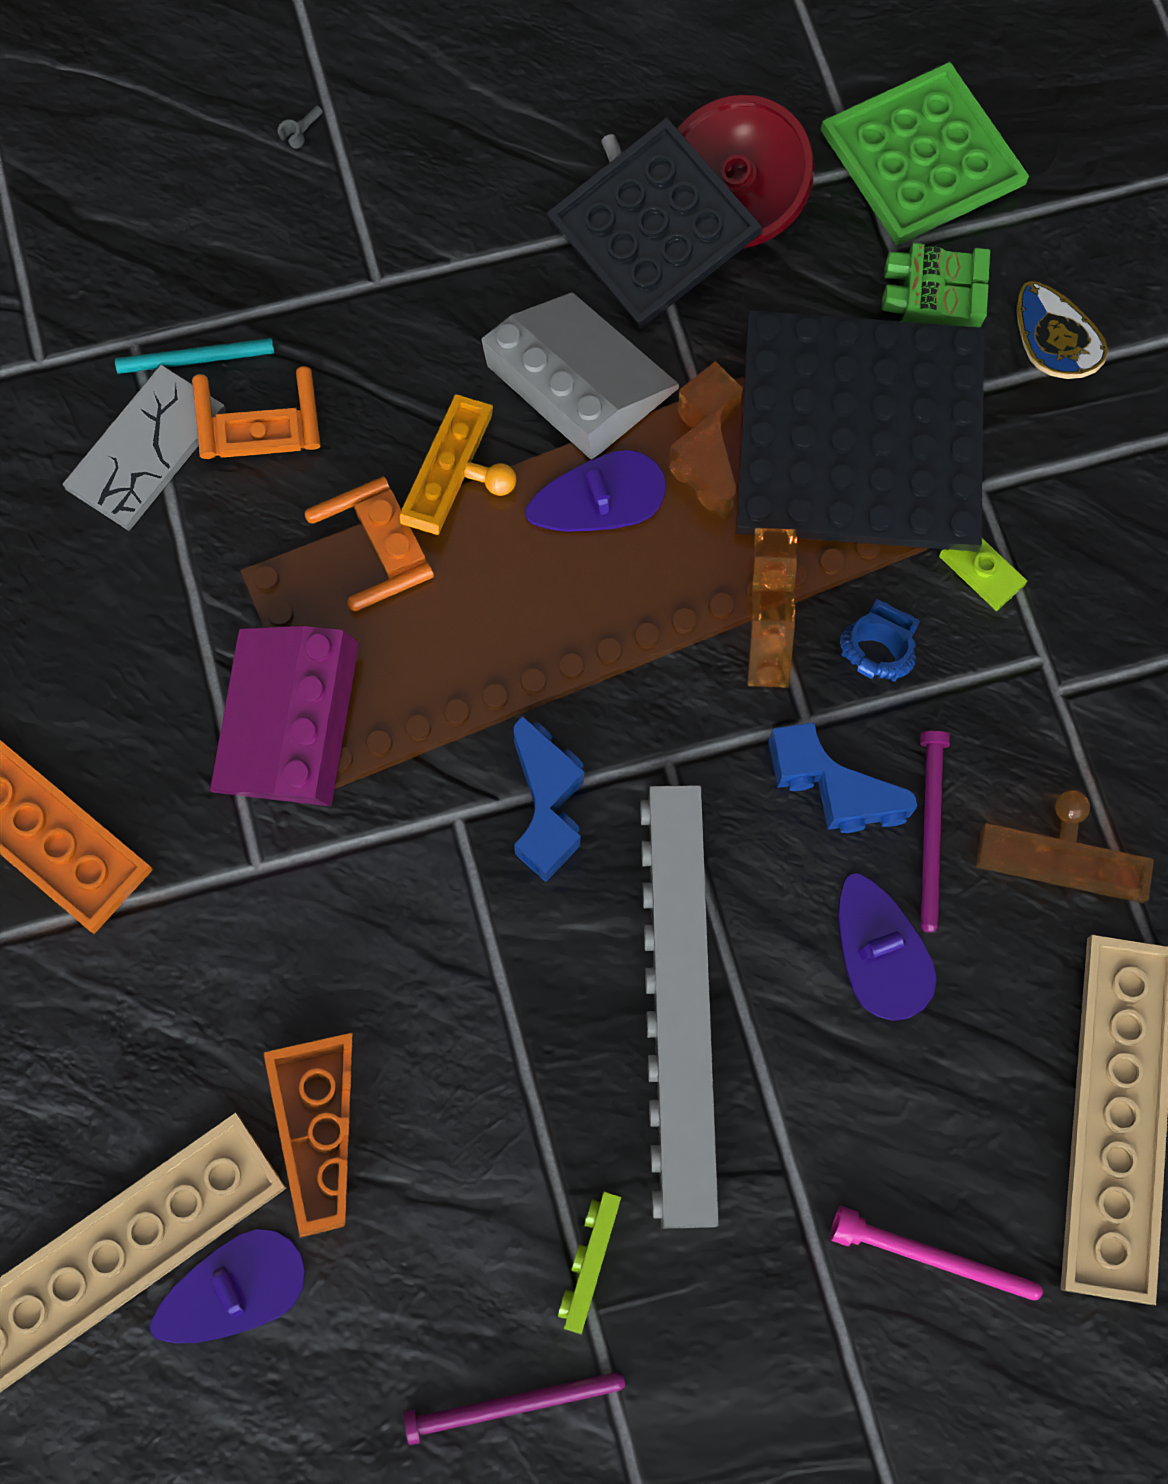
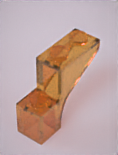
(701, 453)
(772, 607)

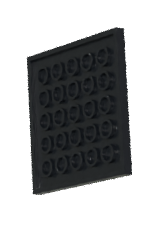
(862, 430)

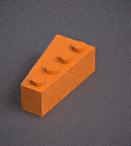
(312, 1118)

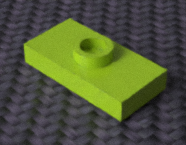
(986, 573)

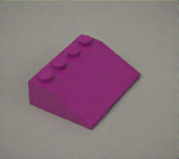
(285, 714)

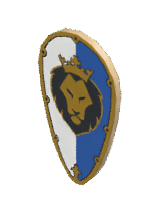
(1058, 333)

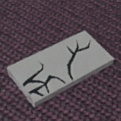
(140, 450)

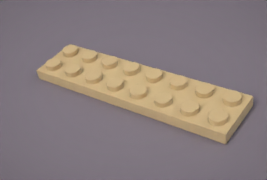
(1119, 1124)
(130, 1244)

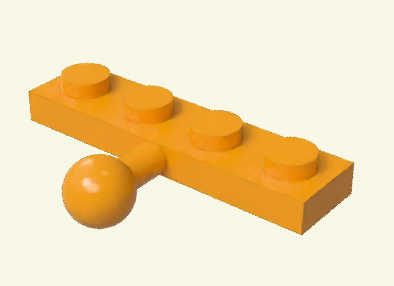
(449, 463)

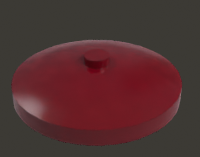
(758, 155)

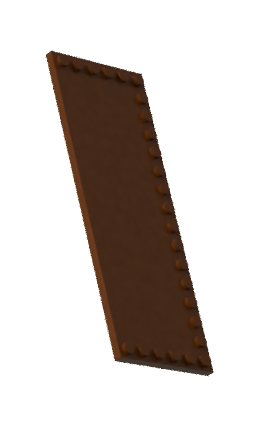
(527, 607)

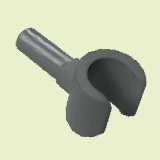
(290, 126)

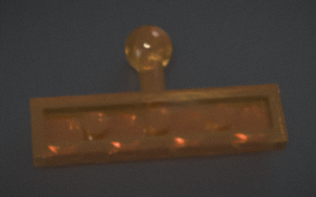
(1063, 859)

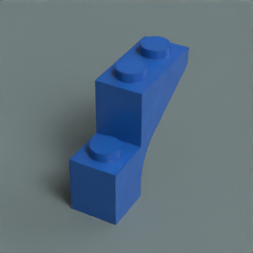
(551, 780)
(846, 795)

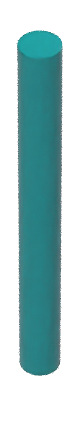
(194, 355)

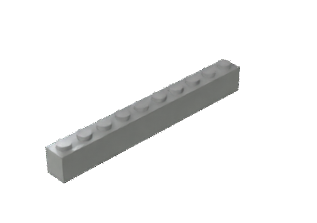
(680, 1009)

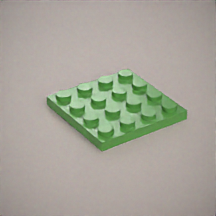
(924, 153)

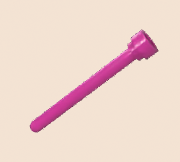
(851, 1228)

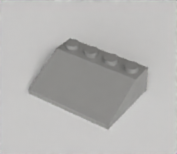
(576, 371)

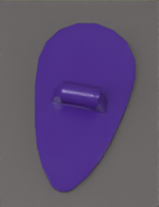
(600, 494)
(883, 952)
(233, 1290)

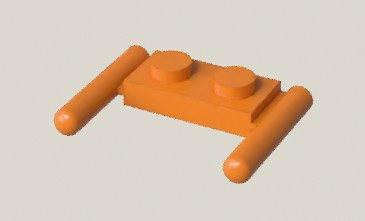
(257, 430)
(392, 541)

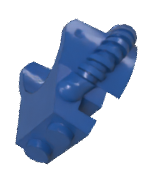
(890, 628)

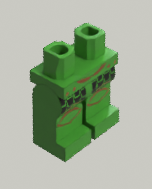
(938, 286)

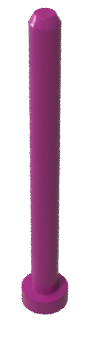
(934, 743)
(509, 1405)

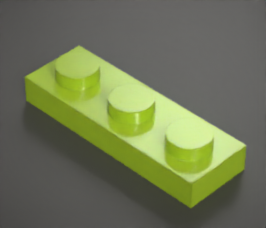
(589, 1262)

